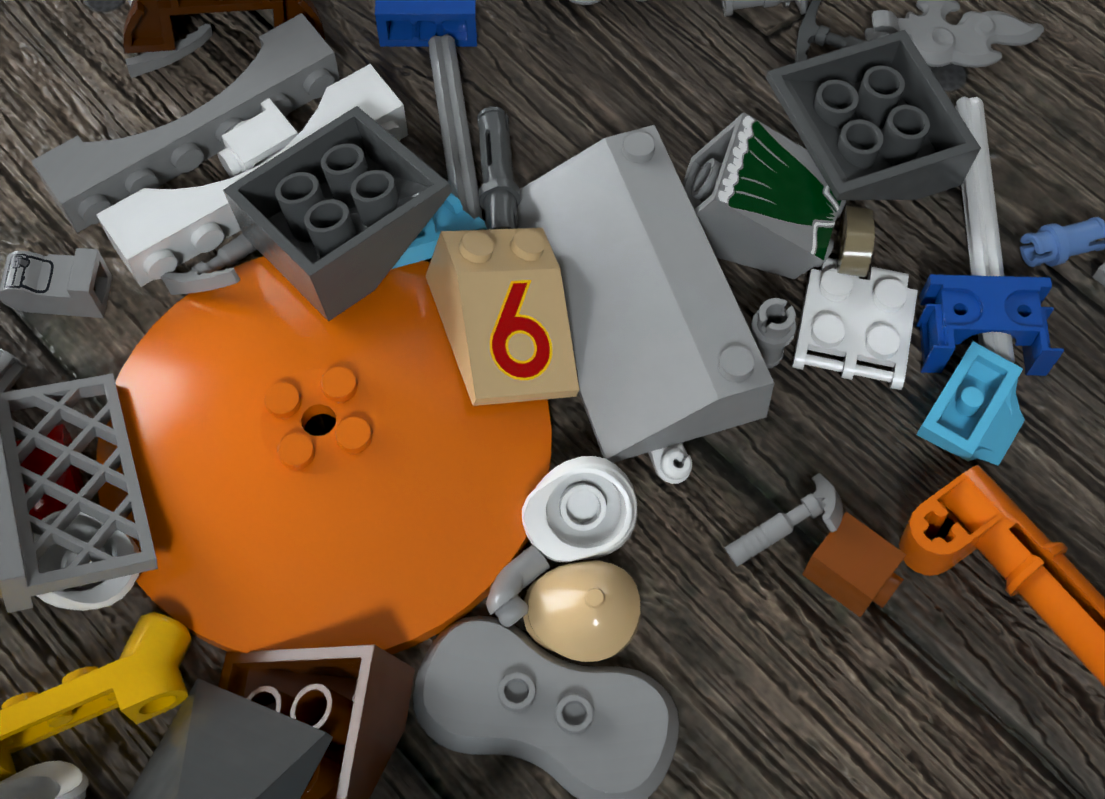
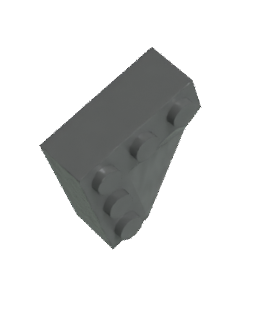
(338, 209)

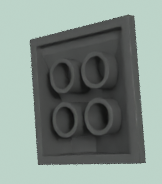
(231, 751)

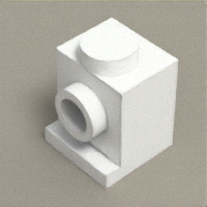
(255, 140)

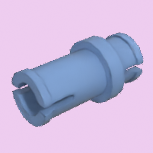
(1056, 243)

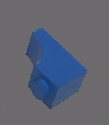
(416, 21)

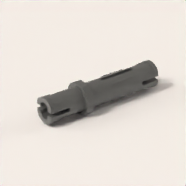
(499, 192)

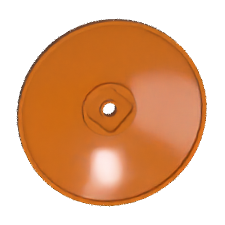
(331, 535)

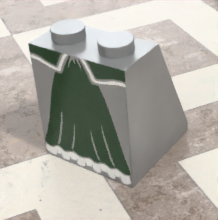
(762, 200)

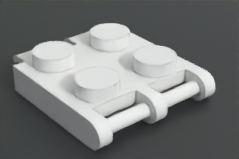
(857, 322)

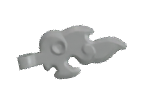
(960, 44)

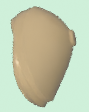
(583, 610)

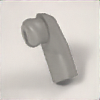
(513, 578)

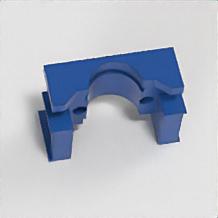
(982, 304)

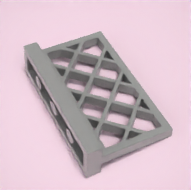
(18, 552)

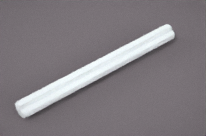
(981, 216)

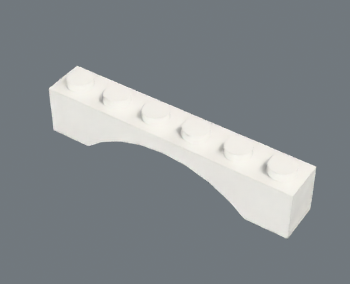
(170, 226)

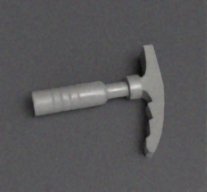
(155, 60)
(207, 275)
(782, 524)

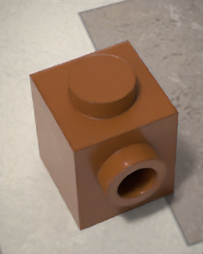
(855, 566)

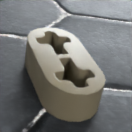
(855, 241)

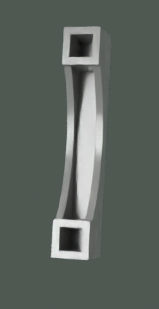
(93, 176)

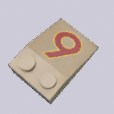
(504, 314)

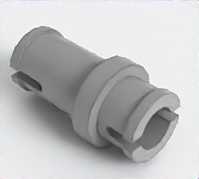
(773, 329)

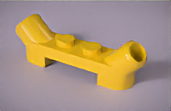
(140, 683)

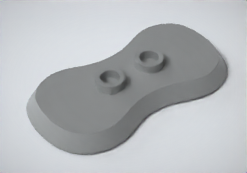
(586, 726)

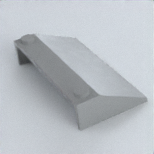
(645, 300)

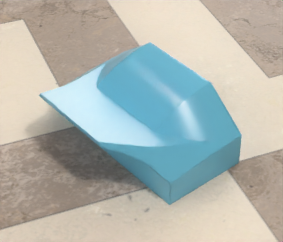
(977, 408)

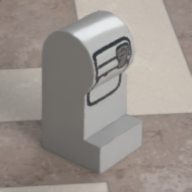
(57, 283)

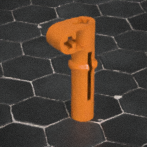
(1018, 550)

